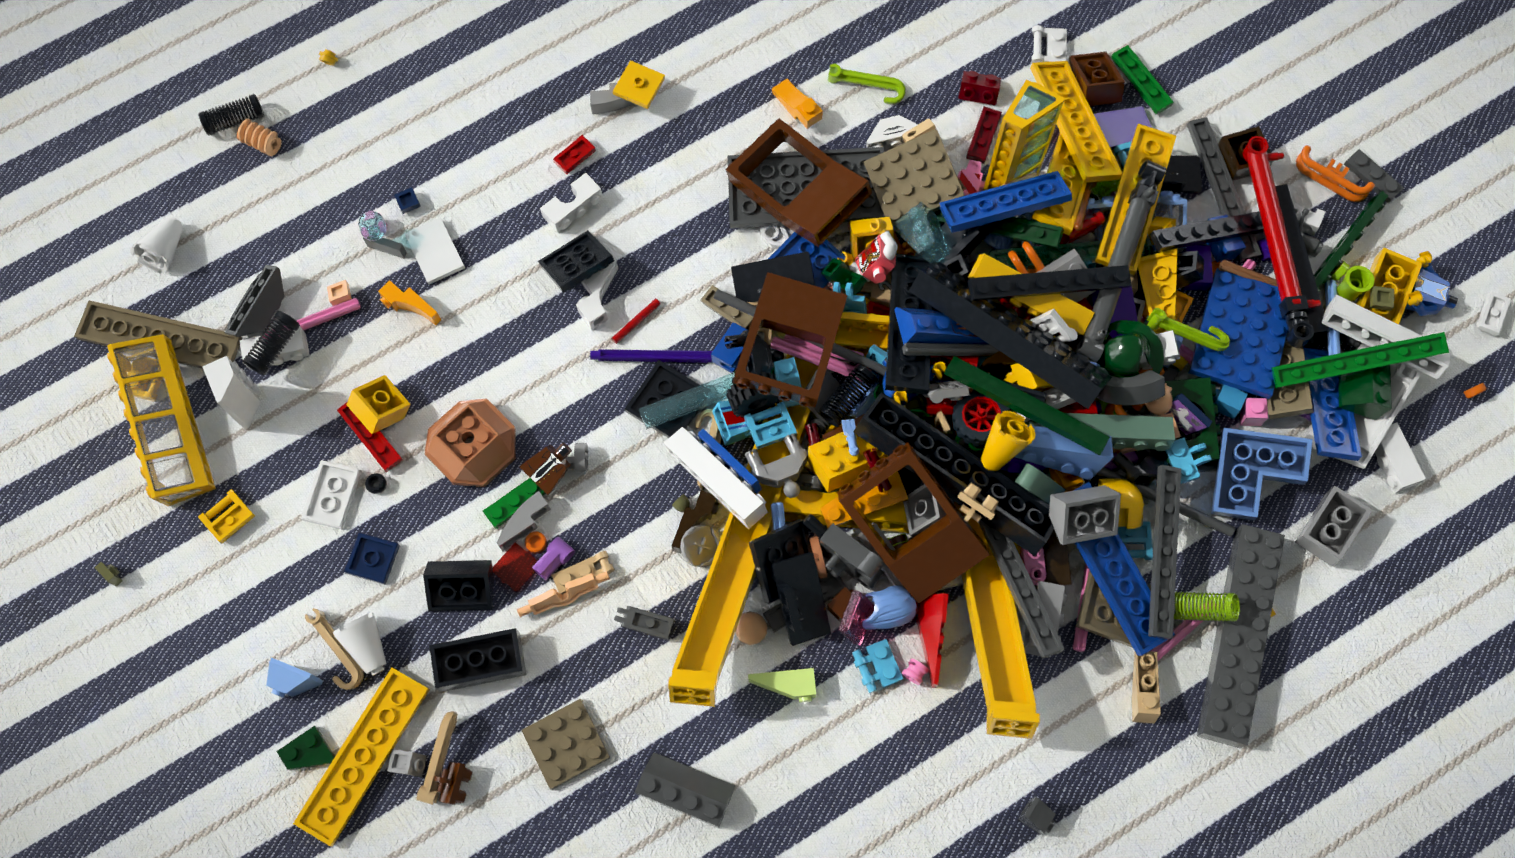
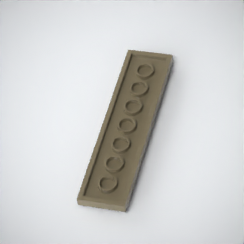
(192, 343)

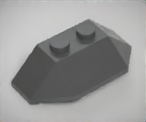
(257, 304)

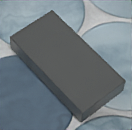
(387, 246)

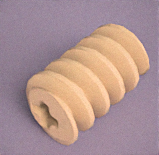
(259, 137)

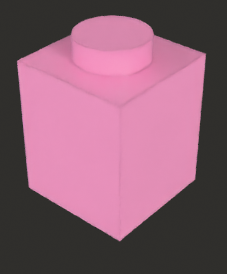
(1253, 412)

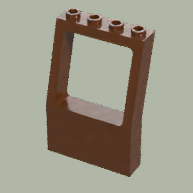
(821, 204)
(799, 312)
(933, 555)

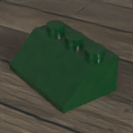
(1366, 392)

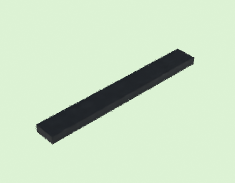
(1301, 260)

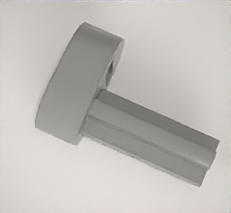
(580, 459)

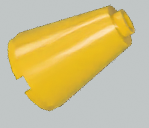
(1006, 440)

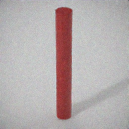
(636, 320)

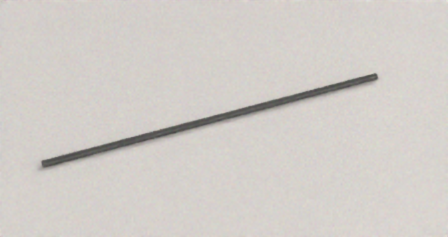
(881, 369)

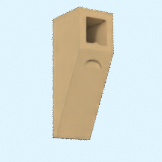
(1145, 688)

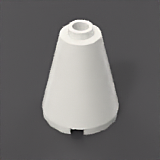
(158, 245)
(363, 643)

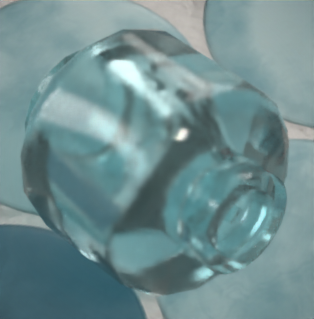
(372, 225)

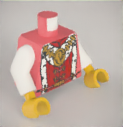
(877, 257)

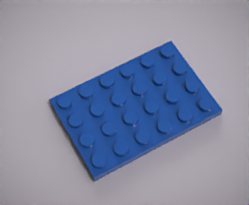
(1256, 331)

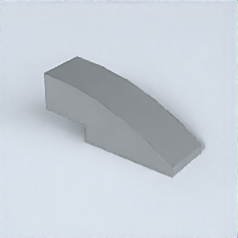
(604, 101)
(523, 520)

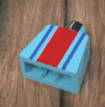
(730, 426)

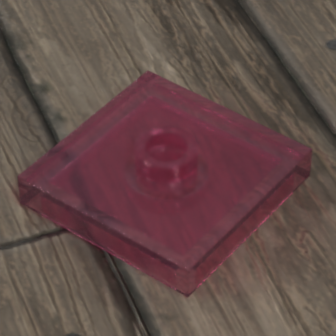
(857, 610)

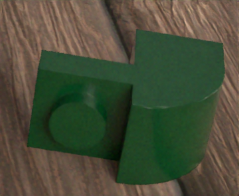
(839, 272)

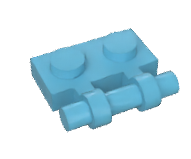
(883, 662)

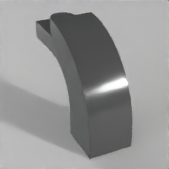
(1134, 390)

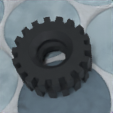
(749, 400)

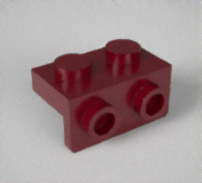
(979, 88)

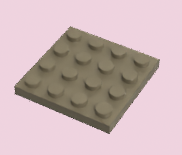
(913, 175)

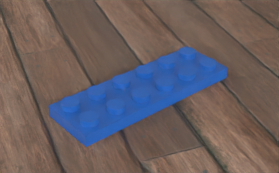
(1005, 201)
(1332, 426)

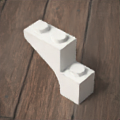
(591, 306)

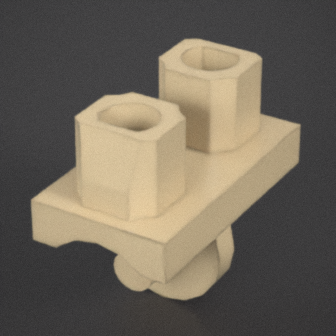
(986, 508)

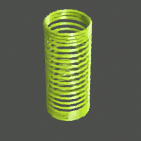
(1231, 614)

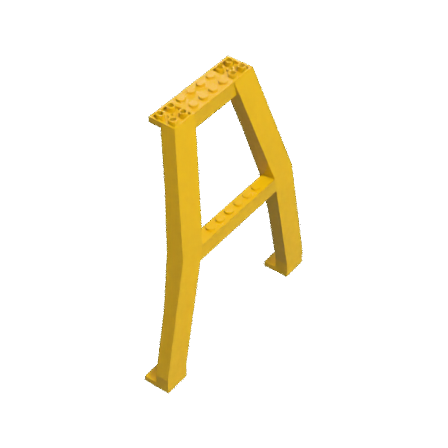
(732, 573)

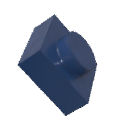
(407, 200)

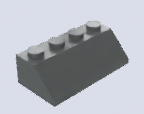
(685, 789)

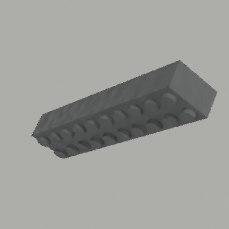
(1241, 644)

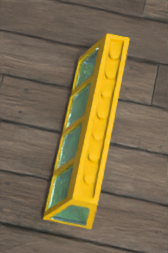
(1024, 135)

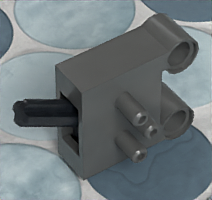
(846, 554)

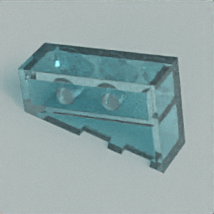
(923, 233)

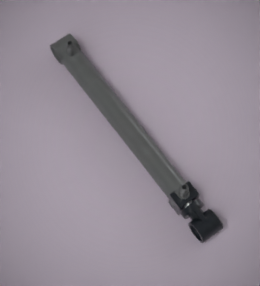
(1140, 202)

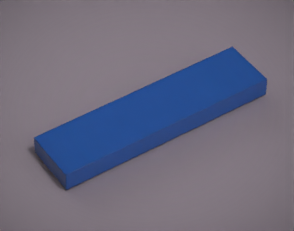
(729, 460)

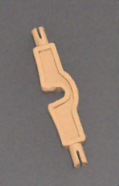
(573, 590)

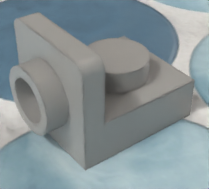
(407, 763)

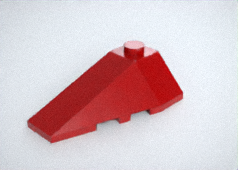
(930, 621)

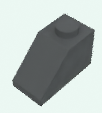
(1037, 816)

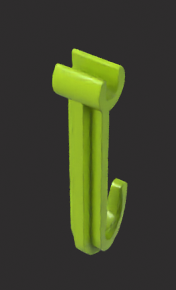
(837, 74)
(1159, 319)

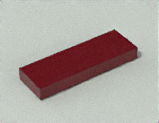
(983, 135)

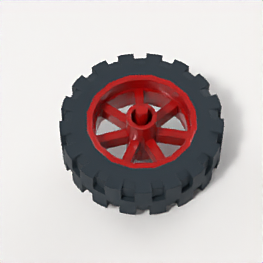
(963, 428)

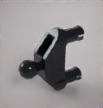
(761, 357)
(1146, 470)

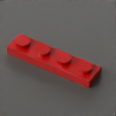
(375, 443)

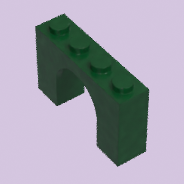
(1201, 394)

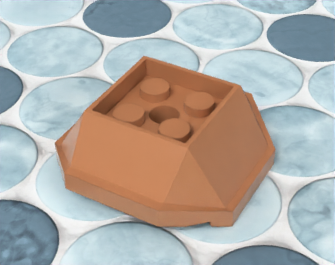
(482, 458)

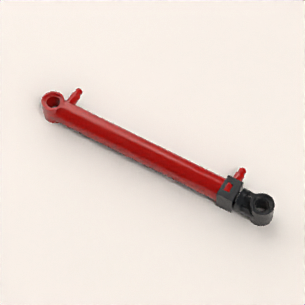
(1293, 303)

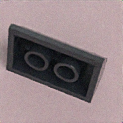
(459, 585)

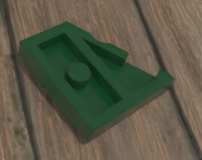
(306, 751)

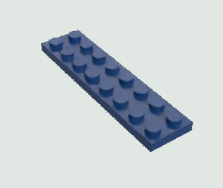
(1121, 586)

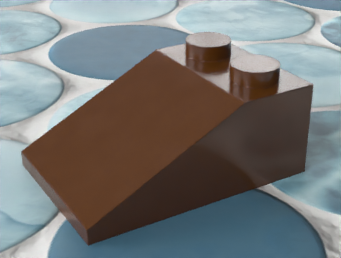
(1097, 78)

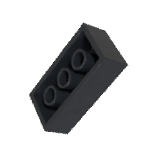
(477, 660)

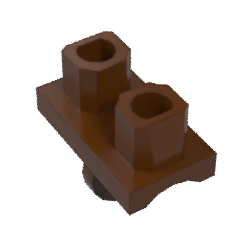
(450, 783)

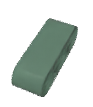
(1038, 483)

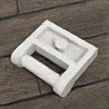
(1055, 44)
(1053, 323)

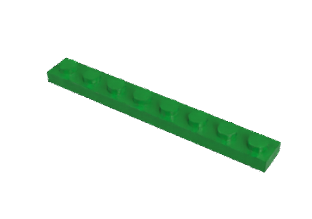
(1360, 359)

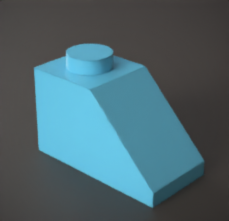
(787, 372)

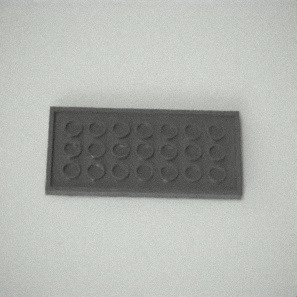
(787, 175)

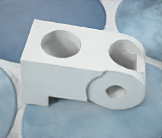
(1311, 221)

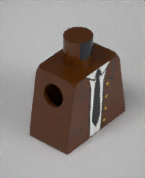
(548, 467)

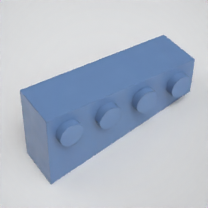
(1065, 455)

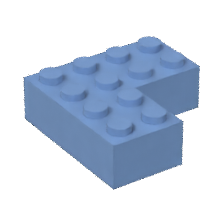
(1248, 459)

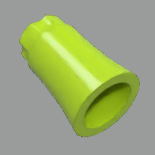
(1355, 283)

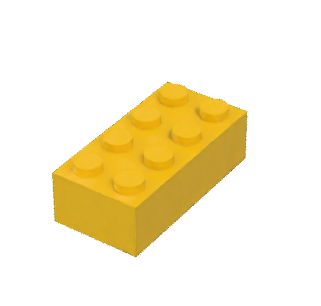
(1394, 272)
(834, 462)

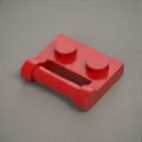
(1088, 226)

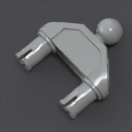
(781, 471)

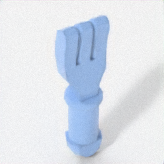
(848, 429)

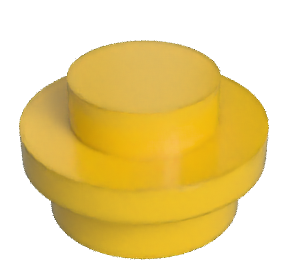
(328, 57)

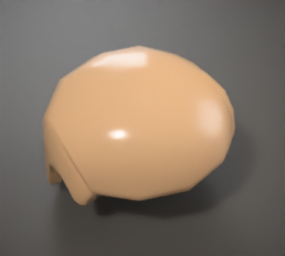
(1161, 405)
(751, 628)

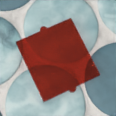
(515, 567)

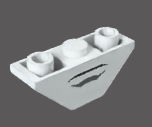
(889, 132)

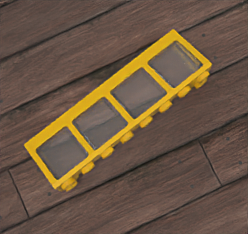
(160, 419)

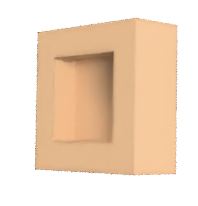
(339, 292)

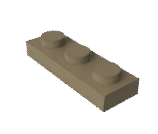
(727, 312)

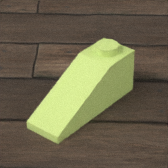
(791, 683)

